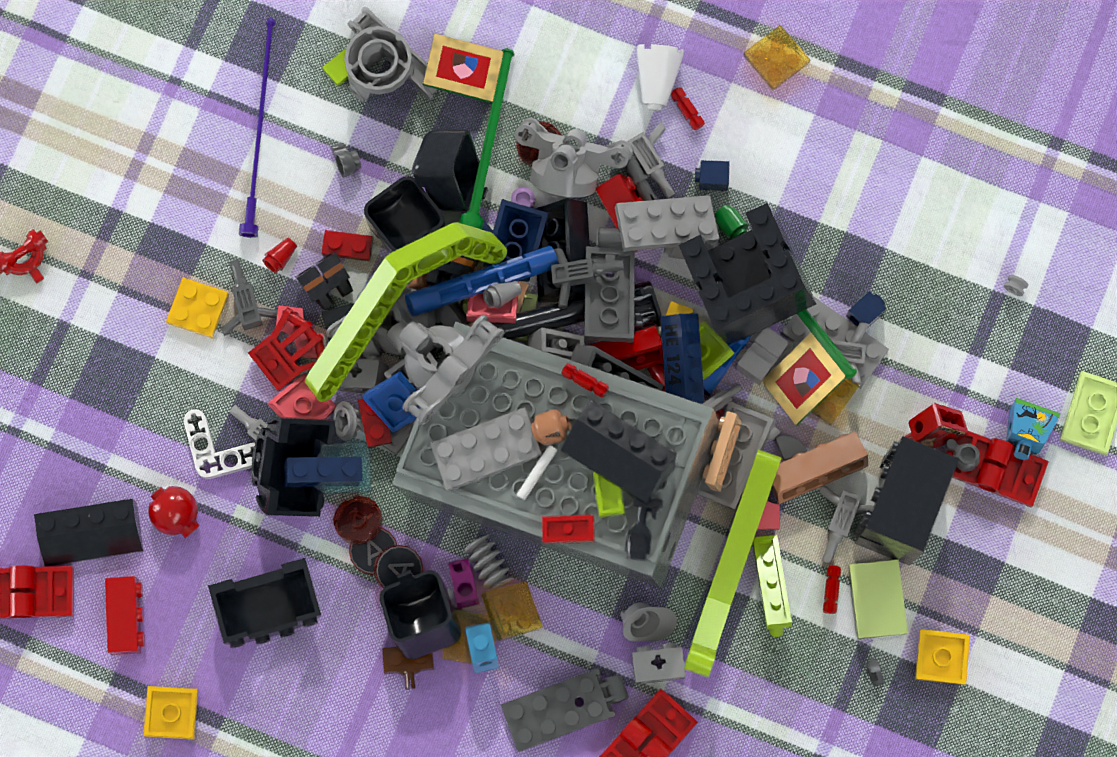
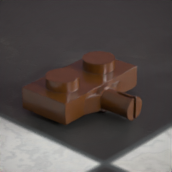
(396, 663)

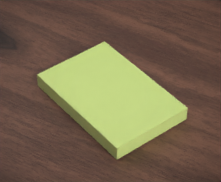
(1091, 414)
(878, 599)

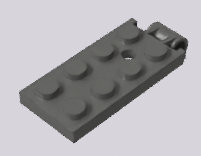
(610, 300)
(553, 710)

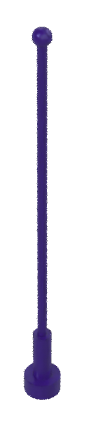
(248, 228)

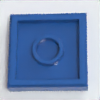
(388, 399)

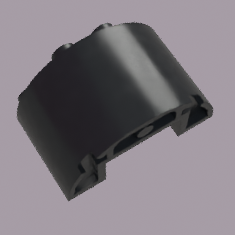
(274, 444)
(265, 605)

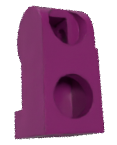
(463, 584)

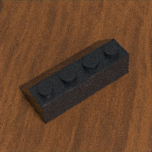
(568, 230)
(619, 452)
(89, 532)

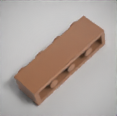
(819, 467)

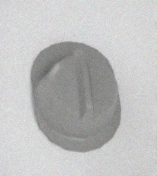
(647, 622)

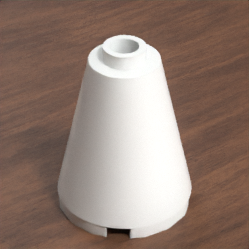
(658, 73)

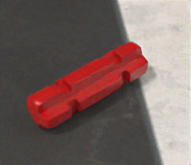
(687, 108)
(585, 380)
(832, 589)

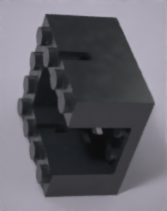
(746, 293)
(907, 501)

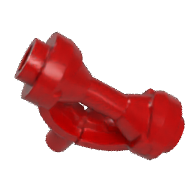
(34, 243)

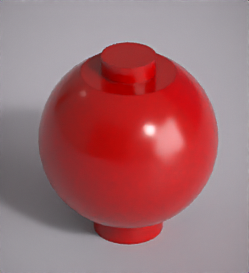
(173, 511)

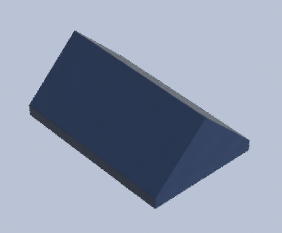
(518, 229)

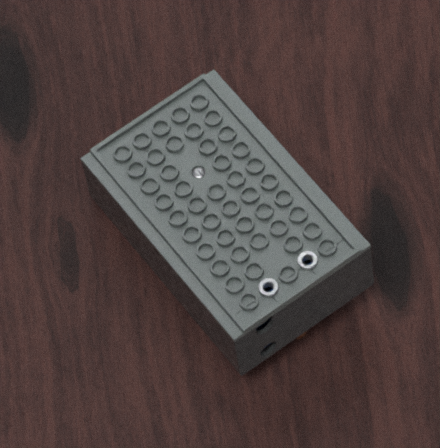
(526, 377)

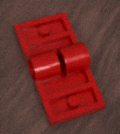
(1001, 471)
(36, 592)
(653, 730)

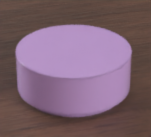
(524, 197)

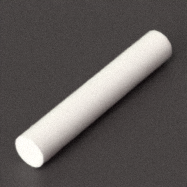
(536, 472)

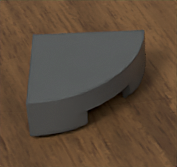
(789, 446)
(874, 672)

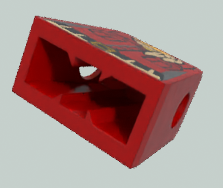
(937, 425)

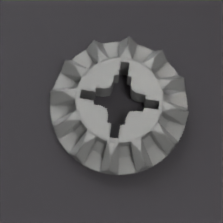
(346, 426)

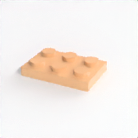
(722, 451)

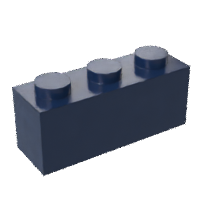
(322, 471)

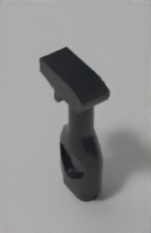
(639, 536)

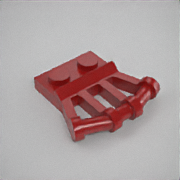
(276, 360)

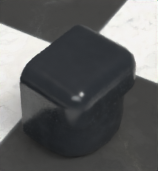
(447, 168)
(402, 214)
(419, 614)

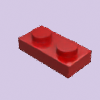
(347, 245)
(375, 429)
(568, 529)

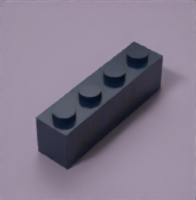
(682, 356)

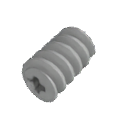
(487, 563)

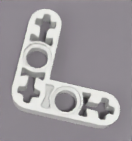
(209, 454)

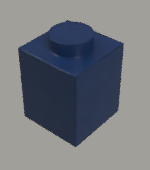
(713, 175)
(867, 310)

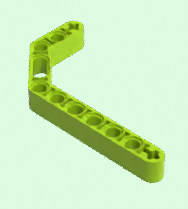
(385, 289)
(731, 564)

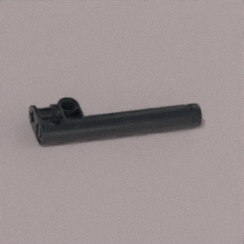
(551, 317)

